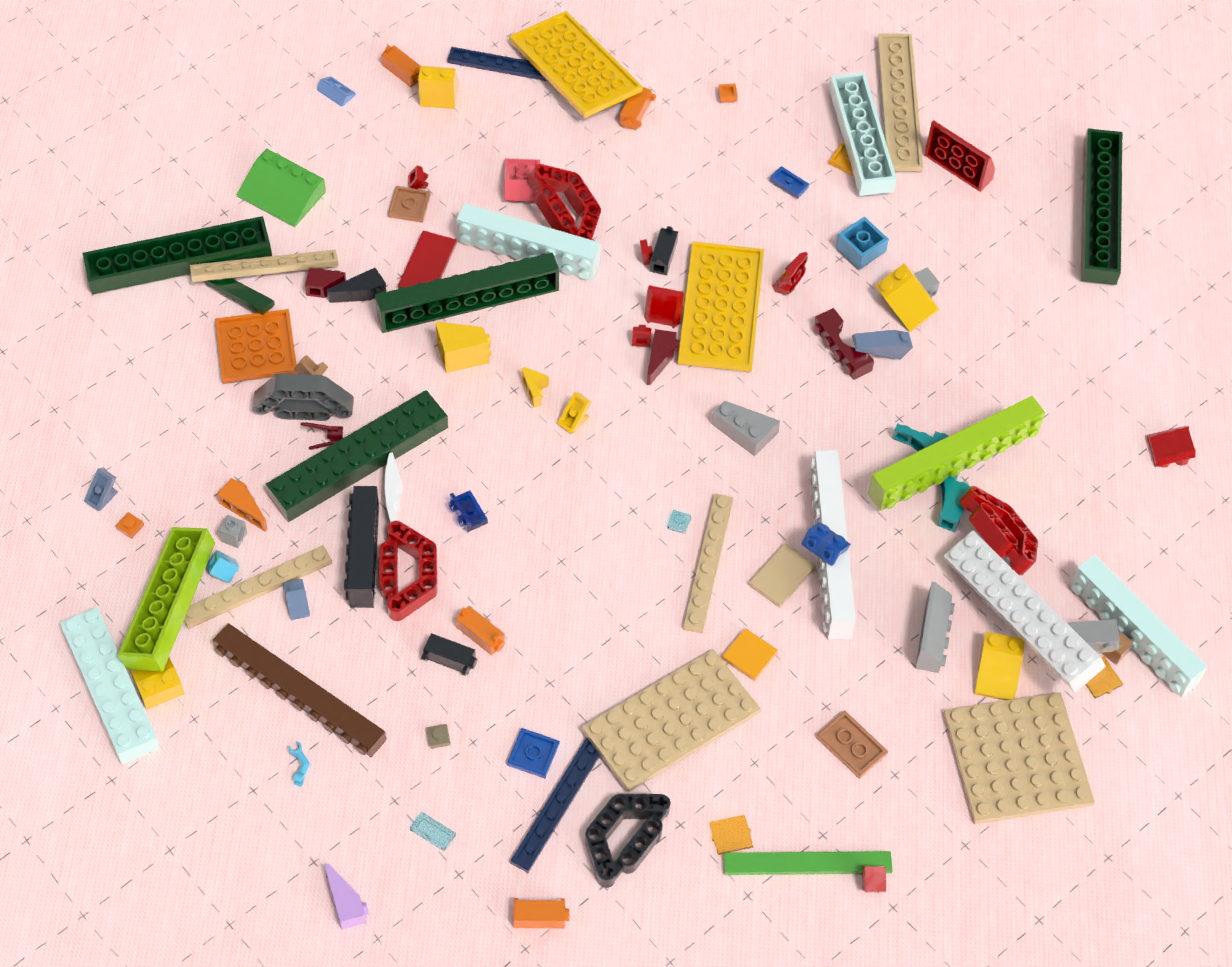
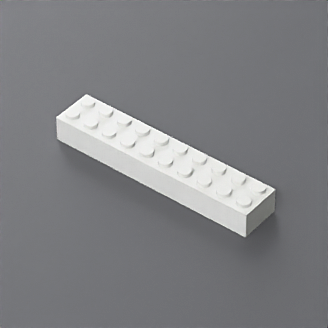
(836, 579)
(1024, 611)

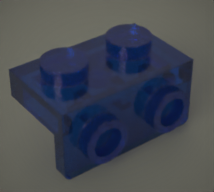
(467, 510)

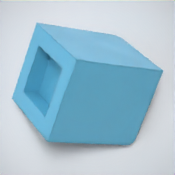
(222, 566)

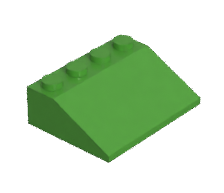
(281, 188)

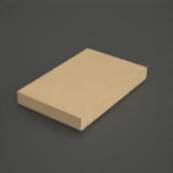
(782, 575)

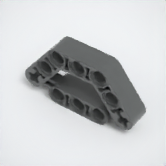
(302, 398)

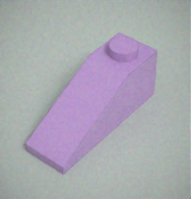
(347, 901)

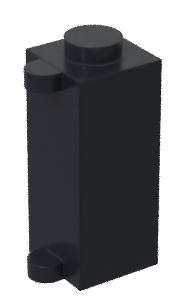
(664, 251)
(449, 654)

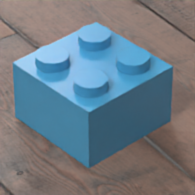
(862, 243)

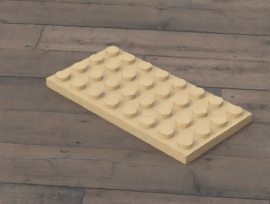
(670, 720)

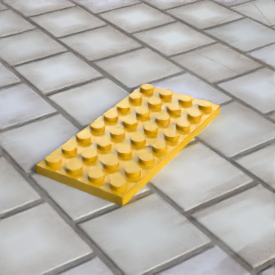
(575, 64)
(721, 307)

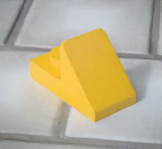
(534, 383)
(575, 413)

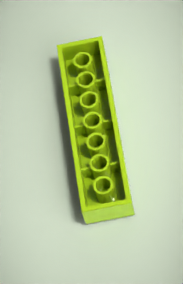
(166, 599)

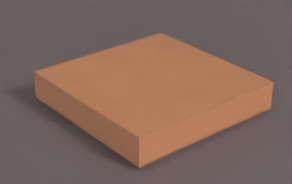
(409, 204)

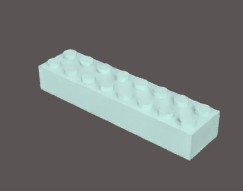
(862, 134)
(526, 240)
(1151, 637)
(110, 685)

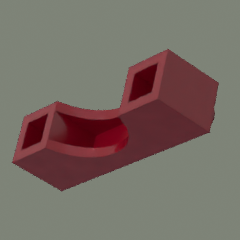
(829, 327)

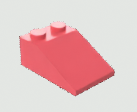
(516, 182)

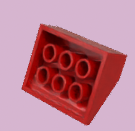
(959, 157)

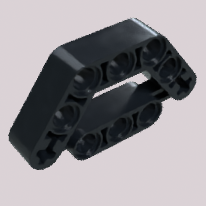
(643, 835)

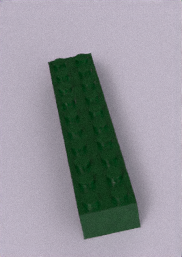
(1101, 207)
(174, 253)
(467, 292)
(356, 455)

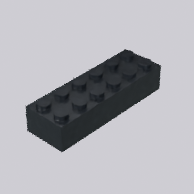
(362, 547)

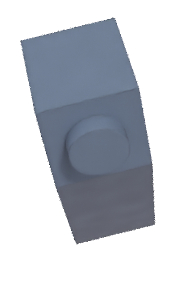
(883, 343)

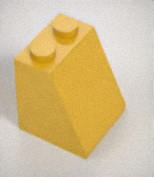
(438, 87)
(462, 345)

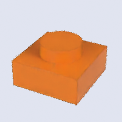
(727, 92)
(129, 525)

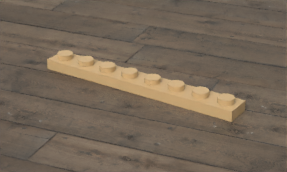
(263, 265)
(708, 563)
(257, 586)

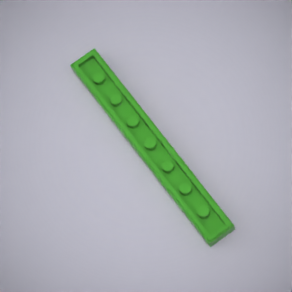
(804, 862)

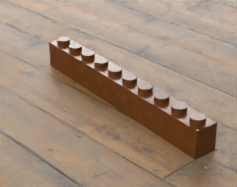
(299, 690)

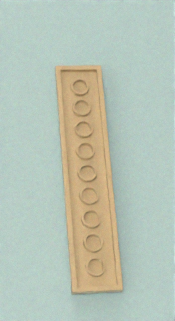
(900, 101)

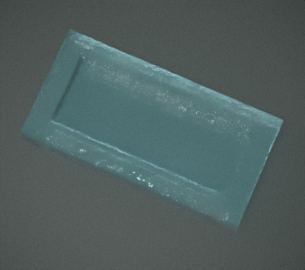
(432, 831)

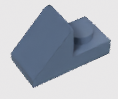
(101, 489)
(296, 599)

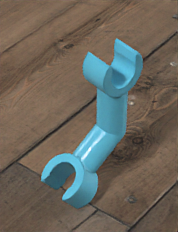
(299, 776)

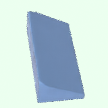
(335, 90)

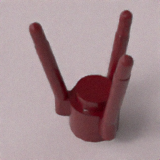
(334, 433)

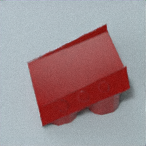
(792, 275)
(663, 306)
(1171, 447)

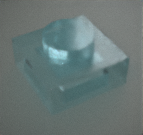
(679, 521)

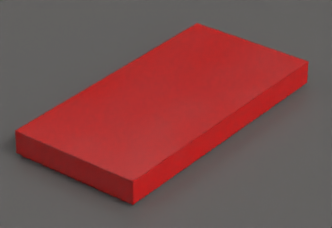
(428, 259)

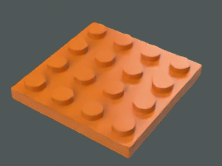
(255, 346)

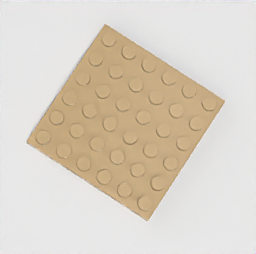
(1018, 758)

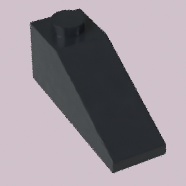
(359, 288)

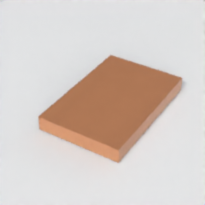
(852, 744)

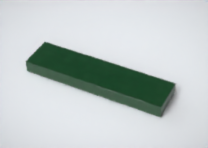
(242, 294)

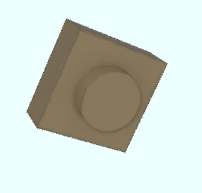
(438, 736)

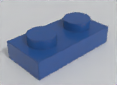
(789, 182)

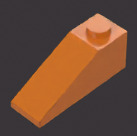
(239, 500)

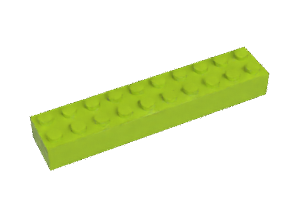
(956, 453)

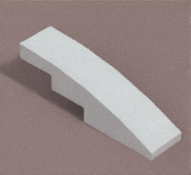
(393, 488)

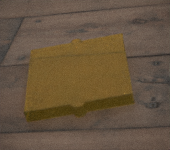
(1104, 681)
(731, 834)

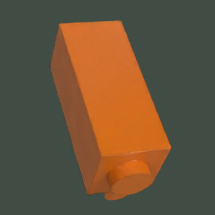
(401, 65)
(635, 109)
(480, 630)
(540, 913)

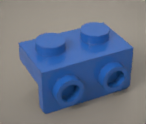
(825, 543)

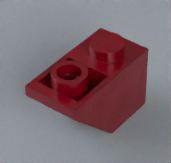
(320, 280)

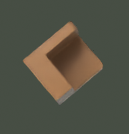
(309, 367)

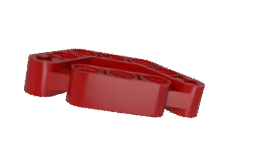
(549, 181)
(1001, 528)
(399, 603)

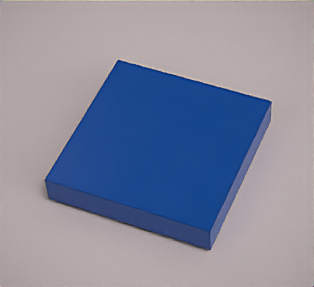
(533, 753)

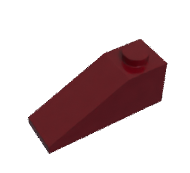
(662, 352)

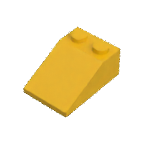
(907, 297)
(999, 666)
(158, 686)

